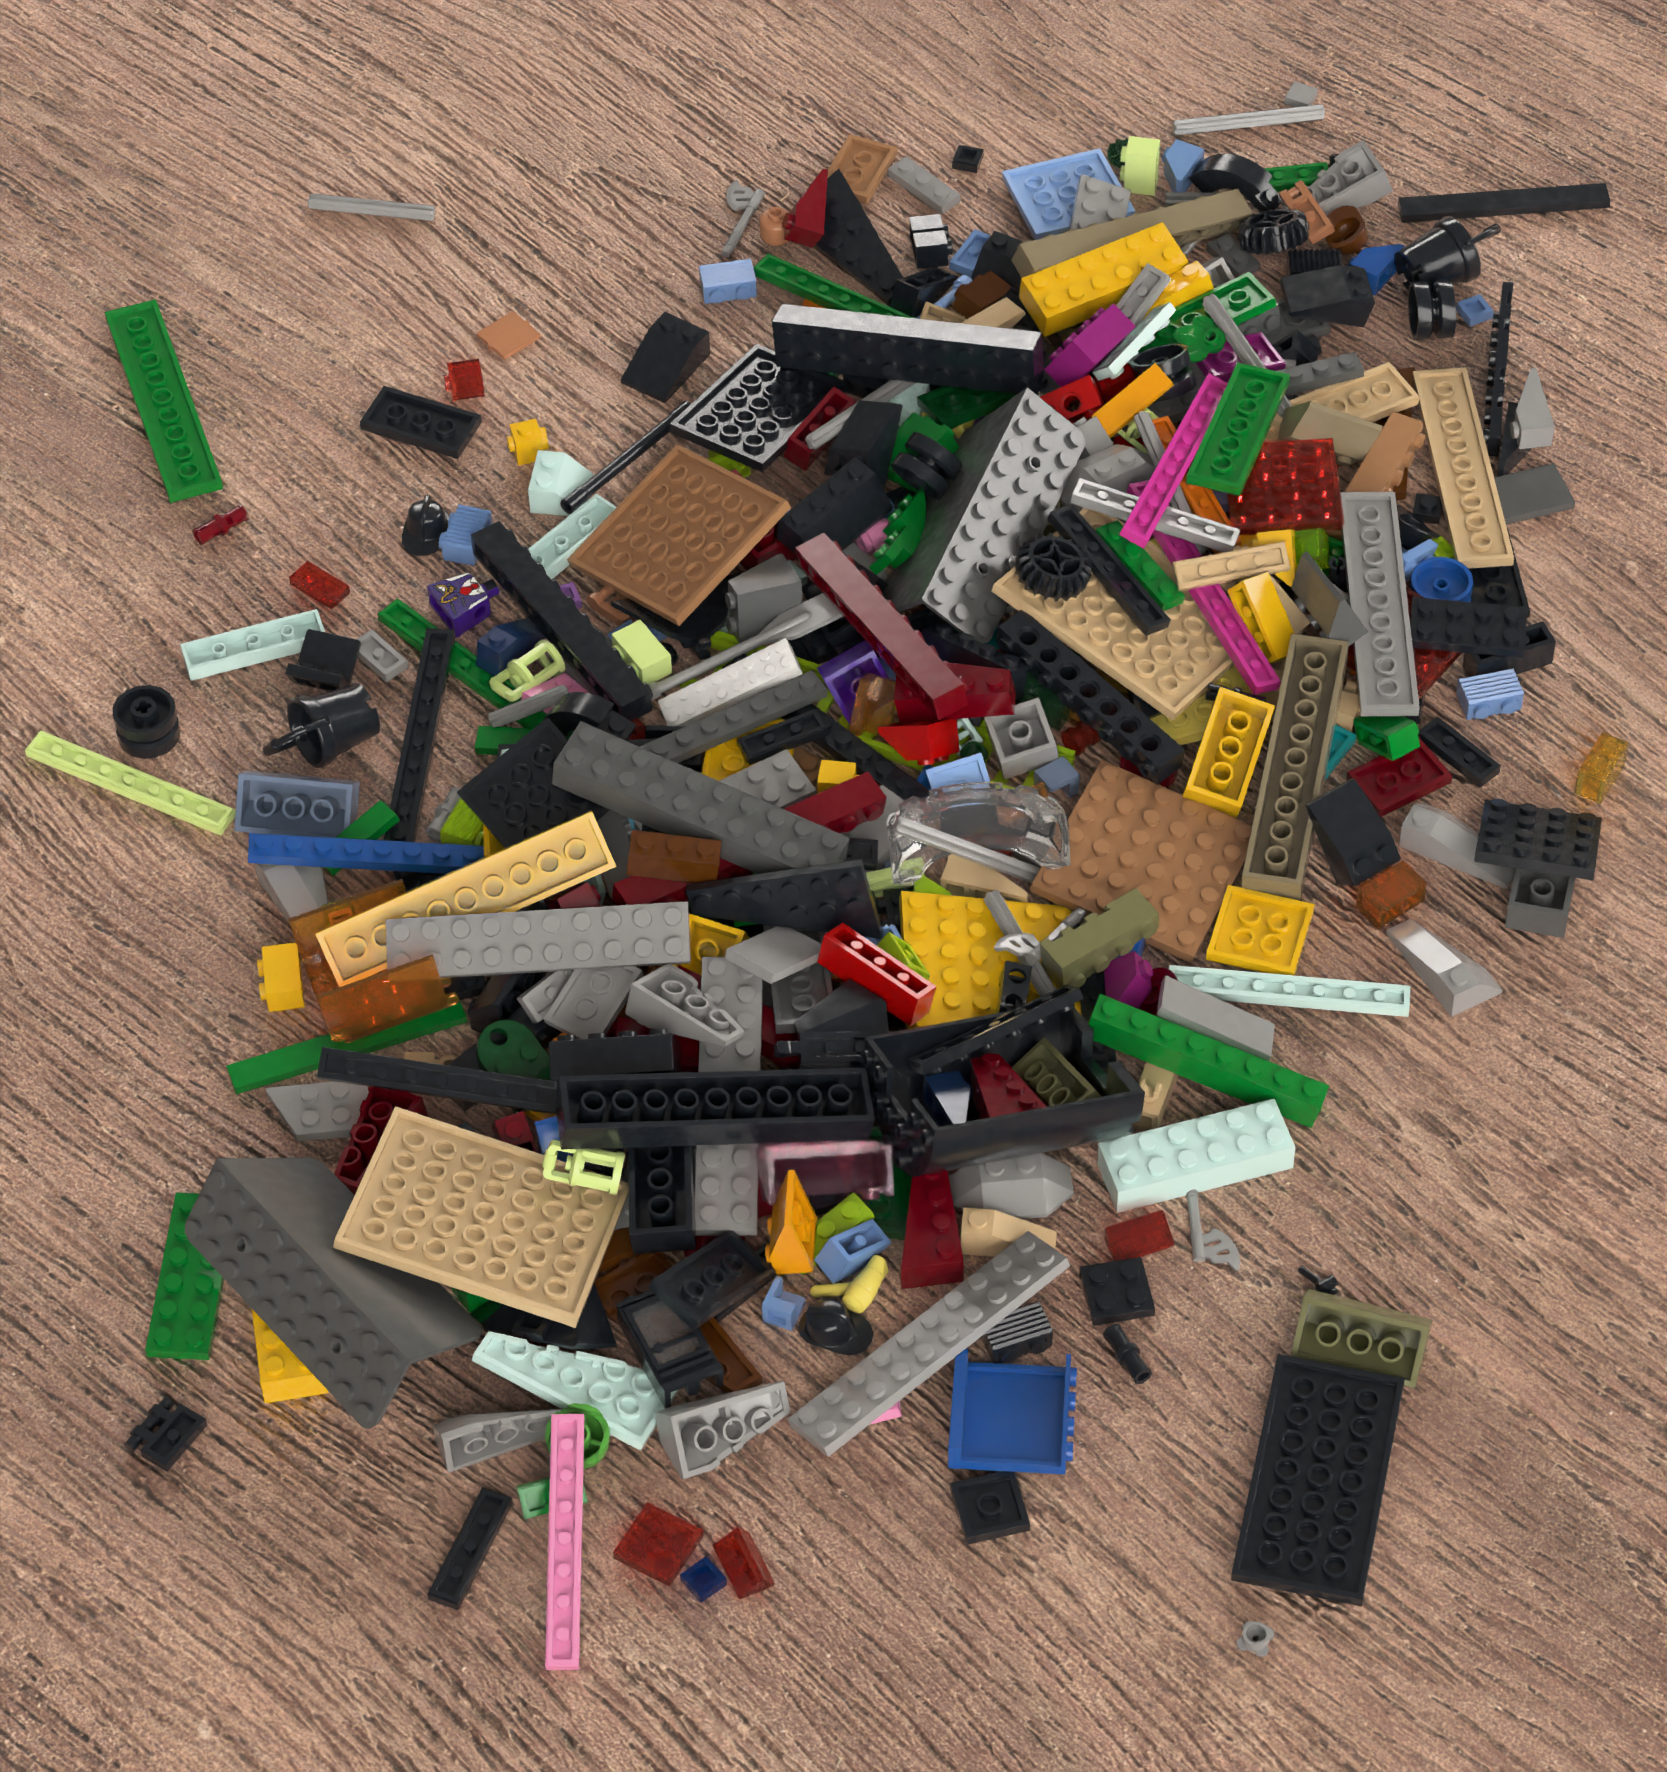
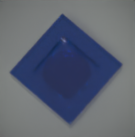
(703, 1579)

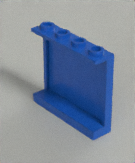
(1011, 1416)

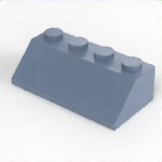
(294, 804)

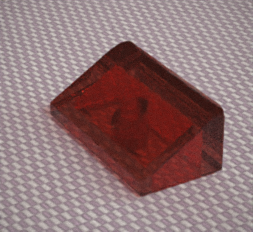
(1139, 1236)
(743, 1563)

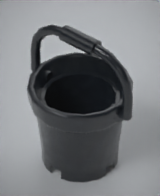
(1443, 254)
(327, 724)

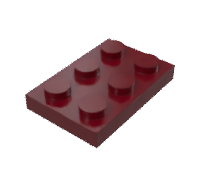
(1400, 781)

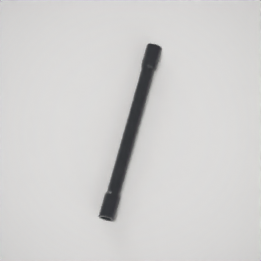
(582, 494)

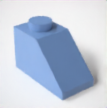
(1180, 163)
(851, 1250)

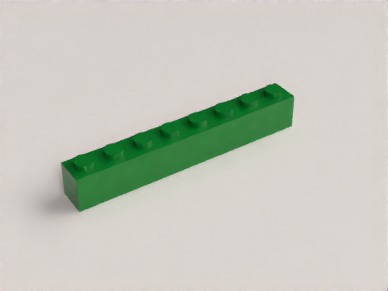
(1206, 1060)

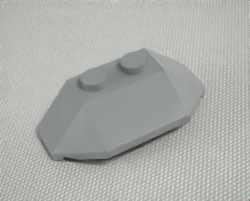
(1112, 468)
(1016, 1186)

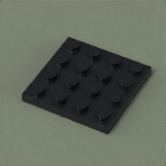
(517, 791)
(1538, 839)

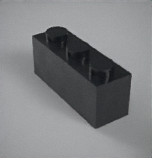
(1538, 653)

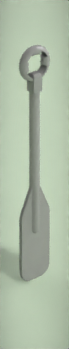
(789, 625)

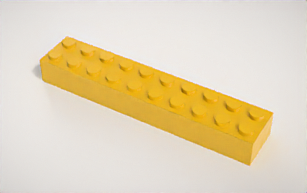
(490, 885)

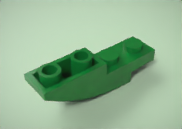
(902, 533)

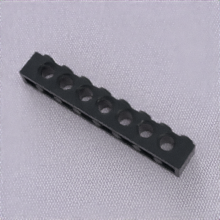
(1105, 708)

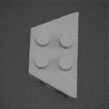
(318, 1109)

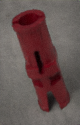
(220, 524)

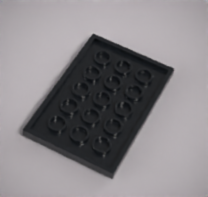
(754, 408)

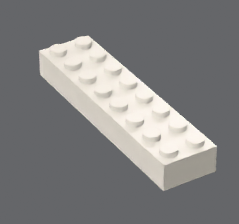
(731, 685)

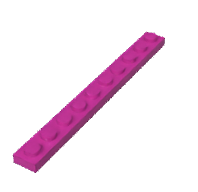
(1173, 463)
(1221, 616)

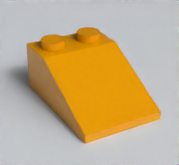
(791, 1229)

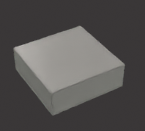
(1300, 95)

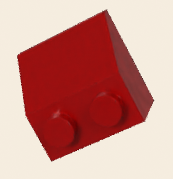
(923, 739)

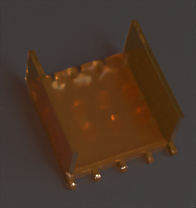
(375, 1001)

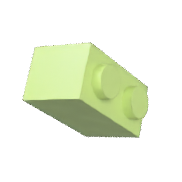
(1141, 165)
(643, 652)

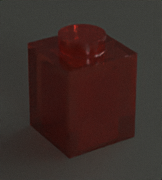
(464, 380)

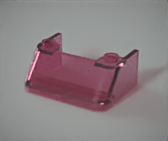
(828, 1168)

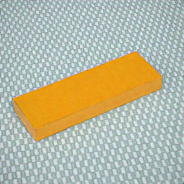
(1133, 399)

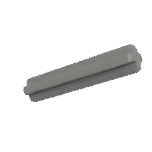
(527, 706)

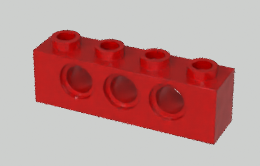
(1083, 390)

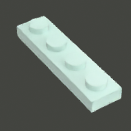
(1137, 338)

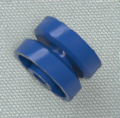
(1442, 579)

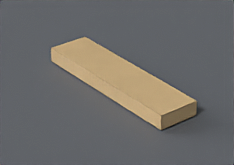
(1231, 566)

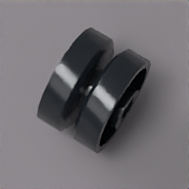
(1432, 309)
(1173, 361)
(926, 465)
(146, 721)

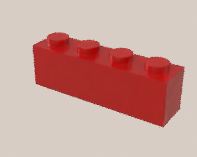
(858, 959)

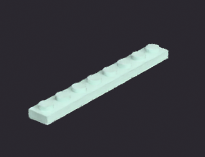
(1297, 990)

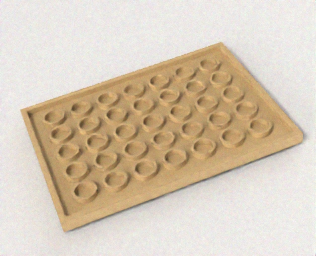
(1160, 668)
(480, 1218)

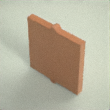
(508, 335)

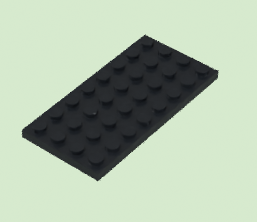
(1318, 1480)

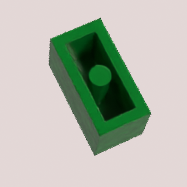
(1387, 735)

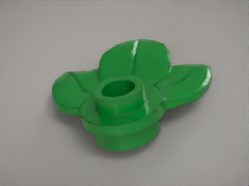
(1197, 337)

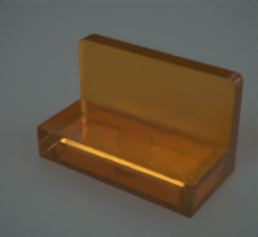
(873, 704)

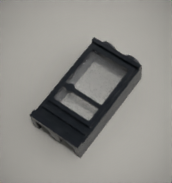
(667, 1346)

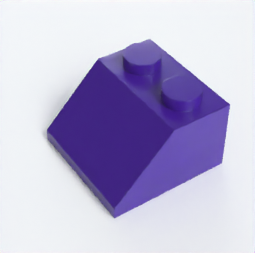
(846, 670)

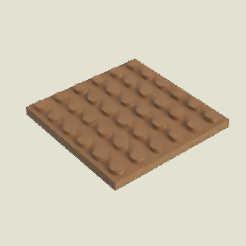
(678, 534)
(1152, 840)

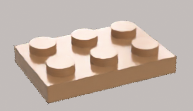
(863, 165)

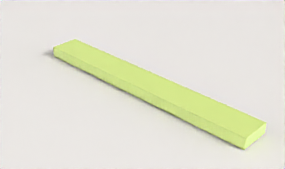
(130, 783)

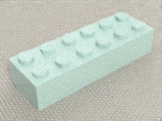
(1195, 1155)

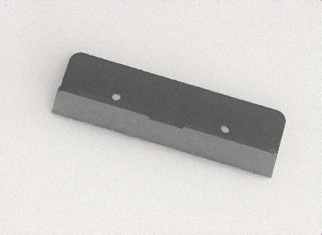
(988, 513)
(343, 1316)

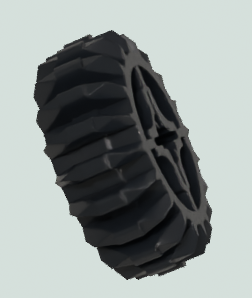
(1273, 231)
(1053, 567)

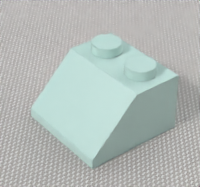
(552, 480)

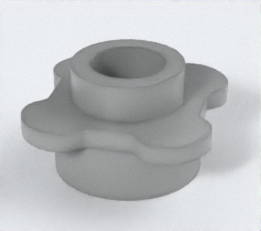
(1258, 1630)

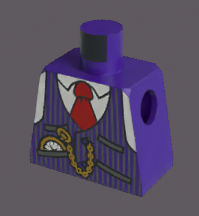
(462, 601)

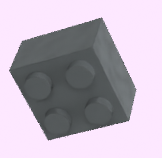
(1540, 902)

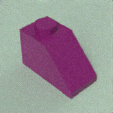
(1128, 979)

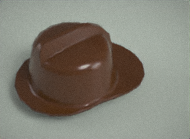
(1349, 229)

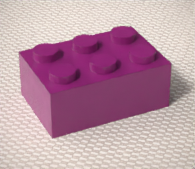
(1089, 345)

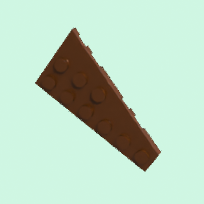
(635, 1278)

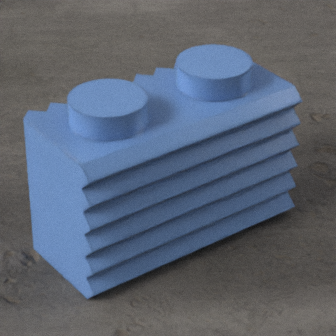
(727, 281)
(456, 542)
(1490, 694)

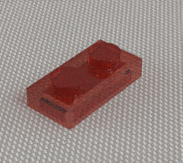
(319, 585)

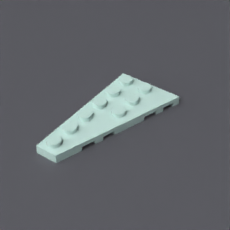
(567, 1378)

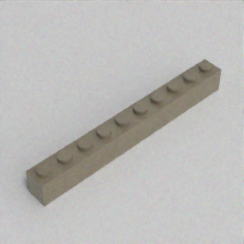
(1184, 220)

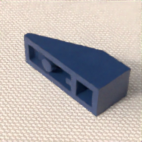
(506, 643)
(946, 1097)

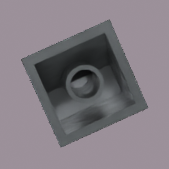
(761, 596)

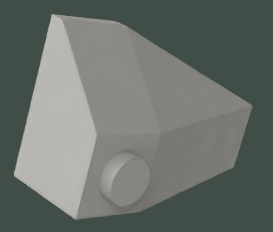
(1352, 180)
(1449, 842)
(293, 887)
(710, 1429)

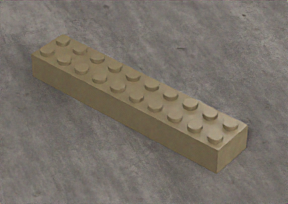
(1295, 766)

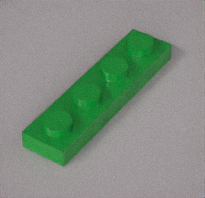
(1142, 567)

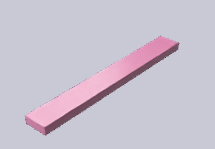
(565, 1542)

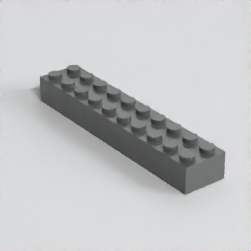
(691, 804)

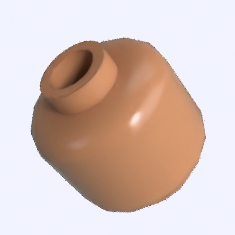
(771, 226)

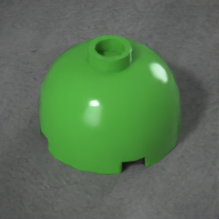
(595, 1433)

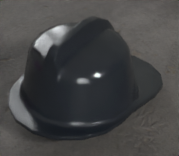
(424, 526)
(1412, 529)
(835, 1328)

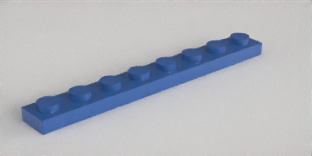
(360, 853)

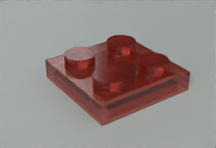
(658, 1544)

